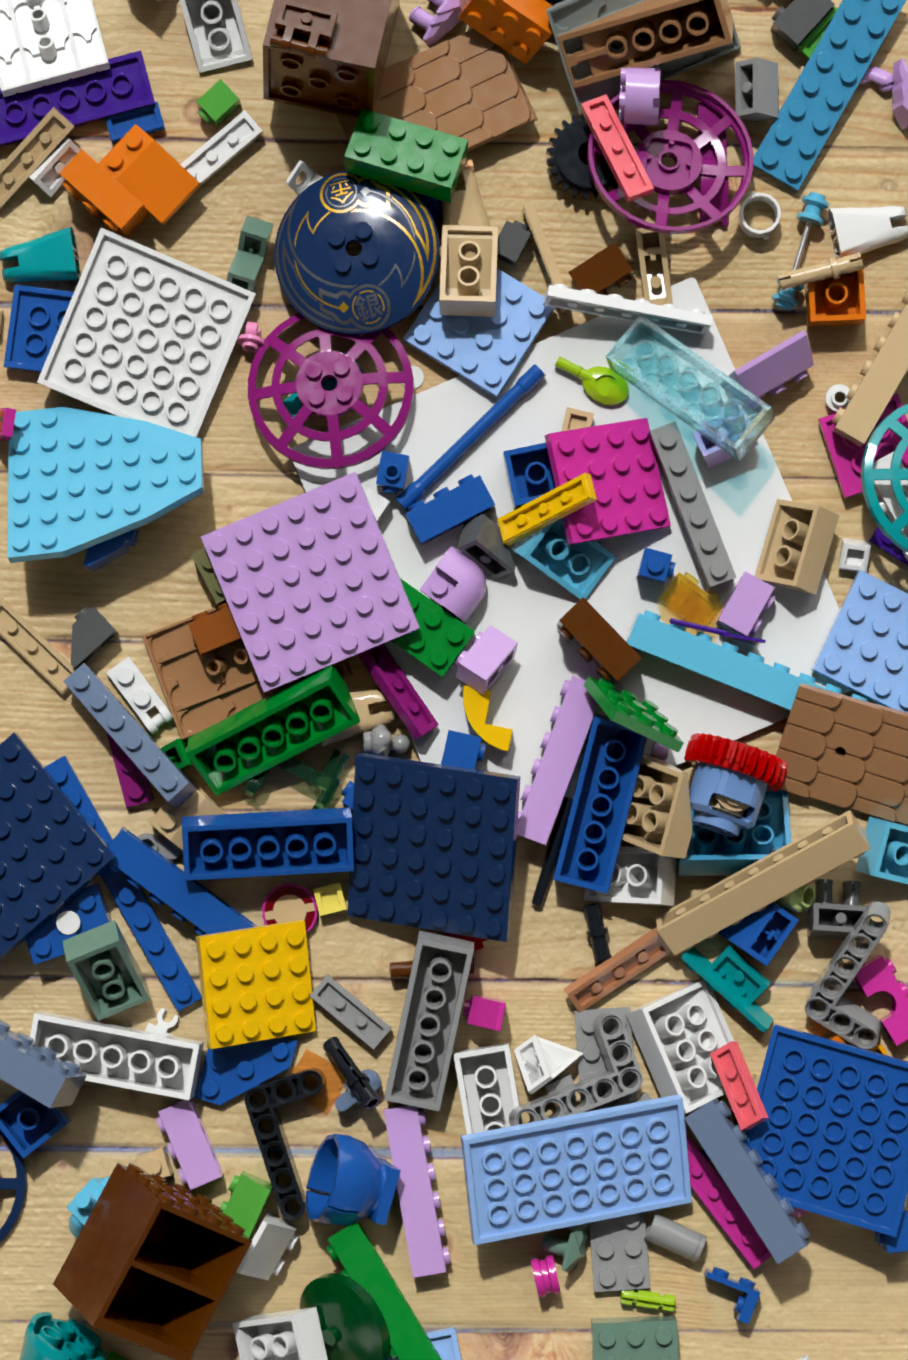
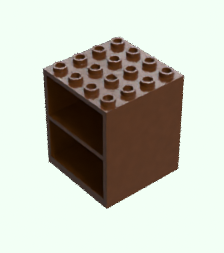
(354, 61)
(152, 1262)

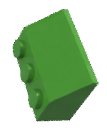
(246, 1200)

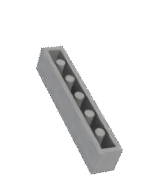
(691, 505)

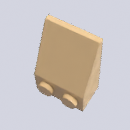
(468, 270)
(168, 817)

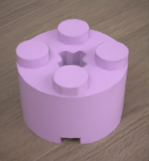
(639, 96)

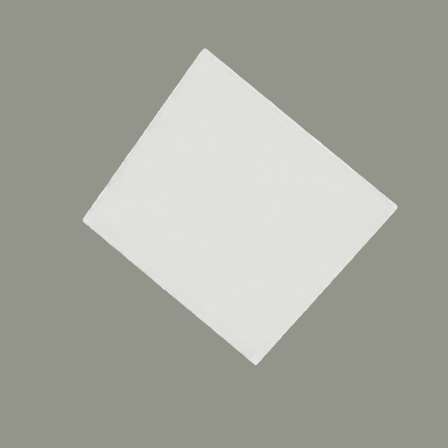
(531, 604)

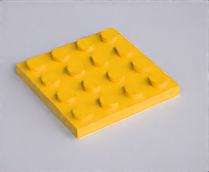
(255, 984)

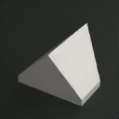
(542, 1061)

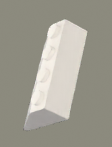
(677, 1043)

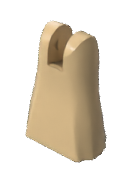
(466, 205)
(363, 703)

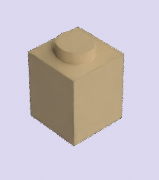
(155, 1162)

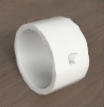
(764, 198)

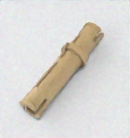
(821, 271)

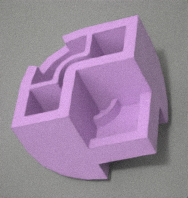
(456, 585)

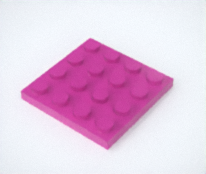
(622, 475)

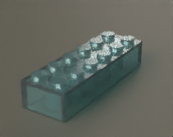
(690, 387)

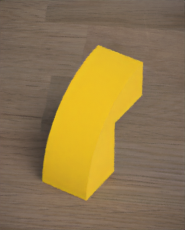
(476, 711)

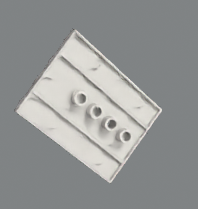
(48, 43)

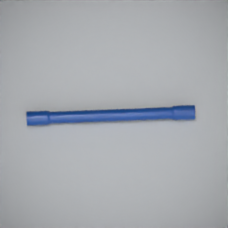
(522, 386)

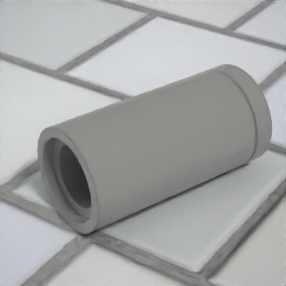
(675, 1237)

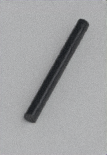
(552, 851)

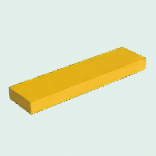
(547, 509)

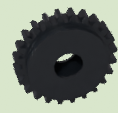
(568, 166)

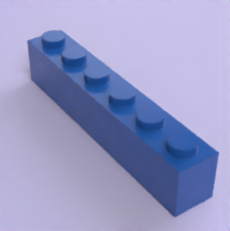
(167, 885)

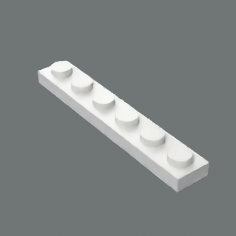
(619, 308)

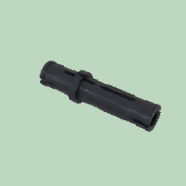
(357, 1081)

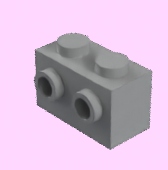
(757, 89)

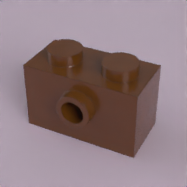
(603, 270)

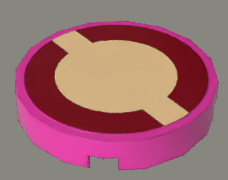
(290, 903)

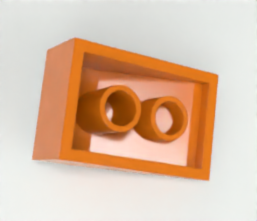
(150, 174)

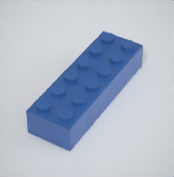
(267, 843)

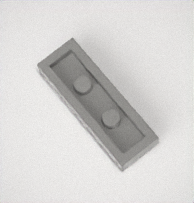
(350, 1011)

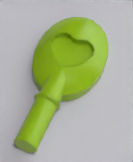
(598, 382)

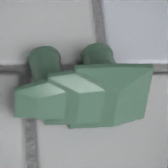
(571, 1250)

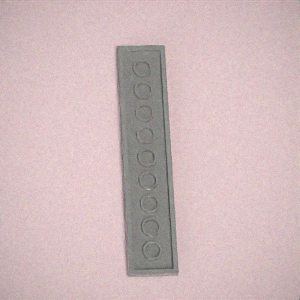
(616, 1243)

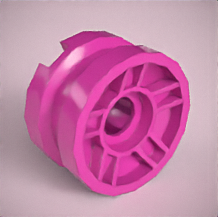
(545, 1276)

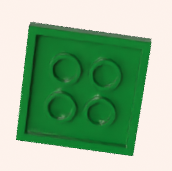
(633, 714)

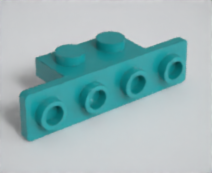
(735, 981)

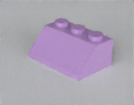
(776, 367)

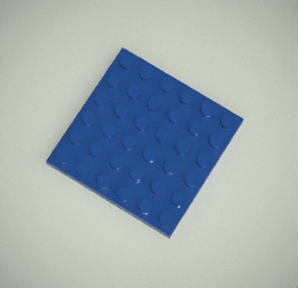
(835, 1129)

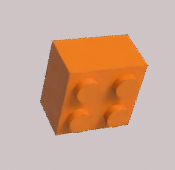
(836, 301)

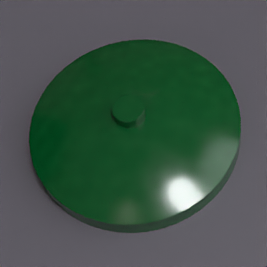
(348, 1318)

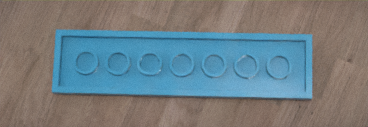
(824, 88)

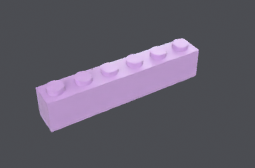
(558, 761)
(415, 1190)

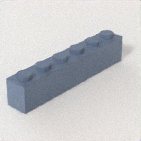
(130, 735)
(747, 1180)

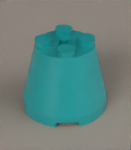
(60, 1340)

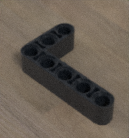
(278, 1136)

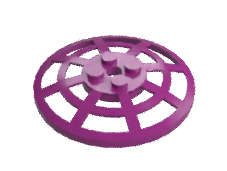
(688, 161)
(330, 403)

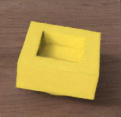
(330, 899)

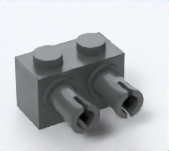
(834, 920)

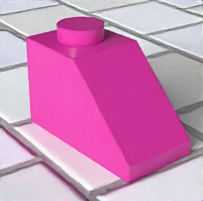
(484, 1012)

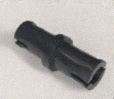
(597, 932)

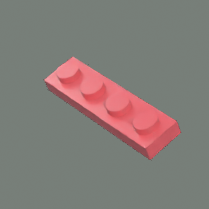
(616, 148)

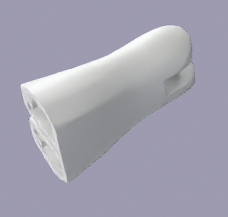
(865, 228)

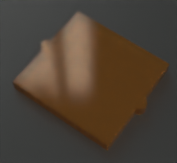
(334, 1080)

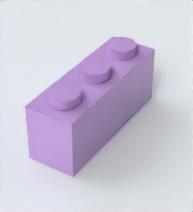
(189, 1143)

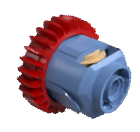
(730, 782)

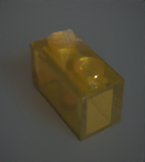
(690, 601)

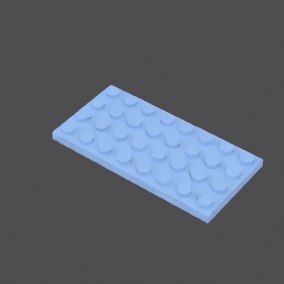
(576, 1169)

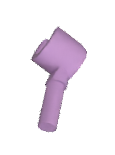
(659, 751)

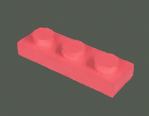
(739, 1086)

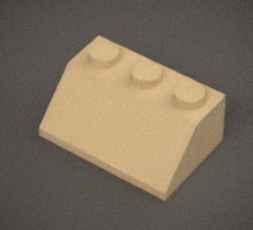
(797, 546)

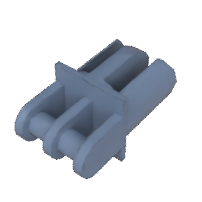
(348, 1098)

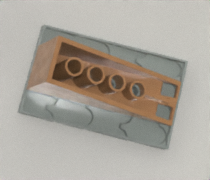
(610, 35)

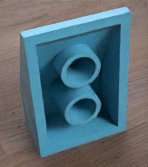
(571, 566)
(887, 851)

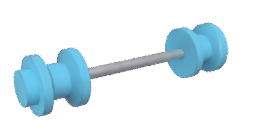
(811, 216)

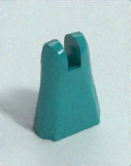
(44, 258)

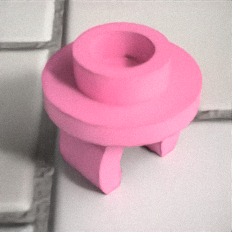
(251, 339)

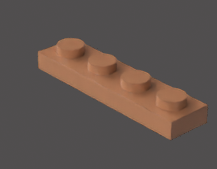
(617, 970)

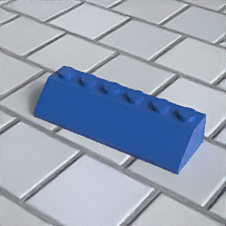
(600, 805)

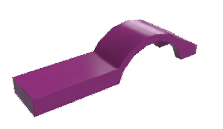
(720, 201)

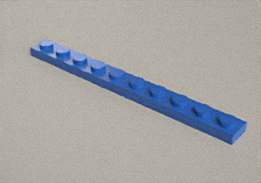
(132, 900)

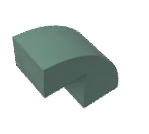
(251, 253)

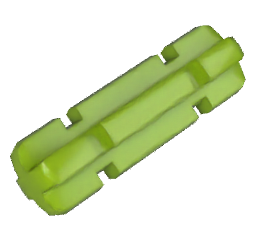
(648, 1299)

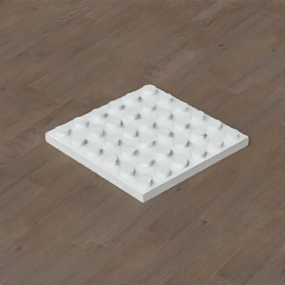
(145, 335)

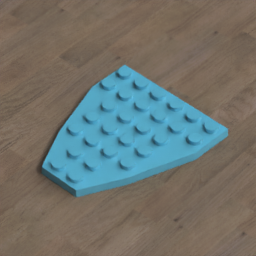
(92, 478)

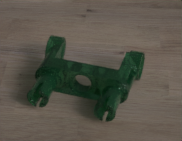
(325, 780)

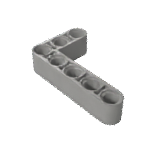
(844, 974)
(588, 1087)

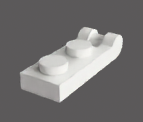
(139, 694)

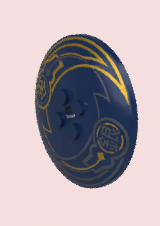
(362, 290)

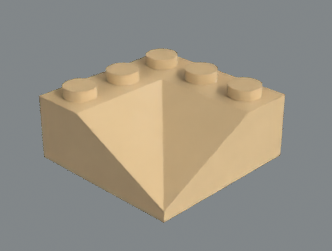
(660, 809)

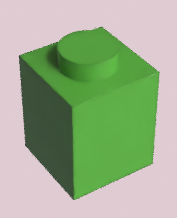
(217, 104)

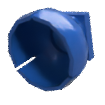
(354, 1178)

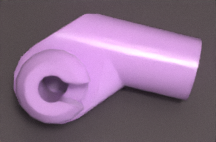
(878, 76)

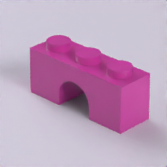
(878, 976)

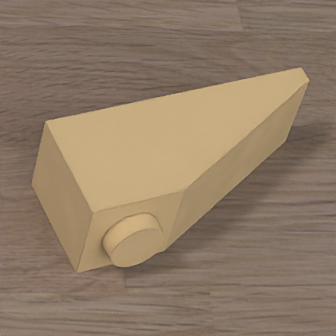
(653, 266)

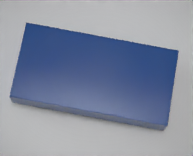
(147, 118)

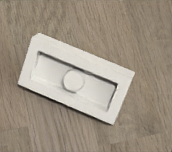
(47, 173)

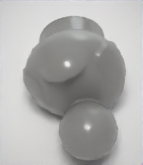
(380, 742)

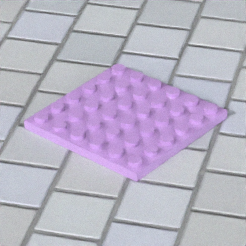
(310, 582)

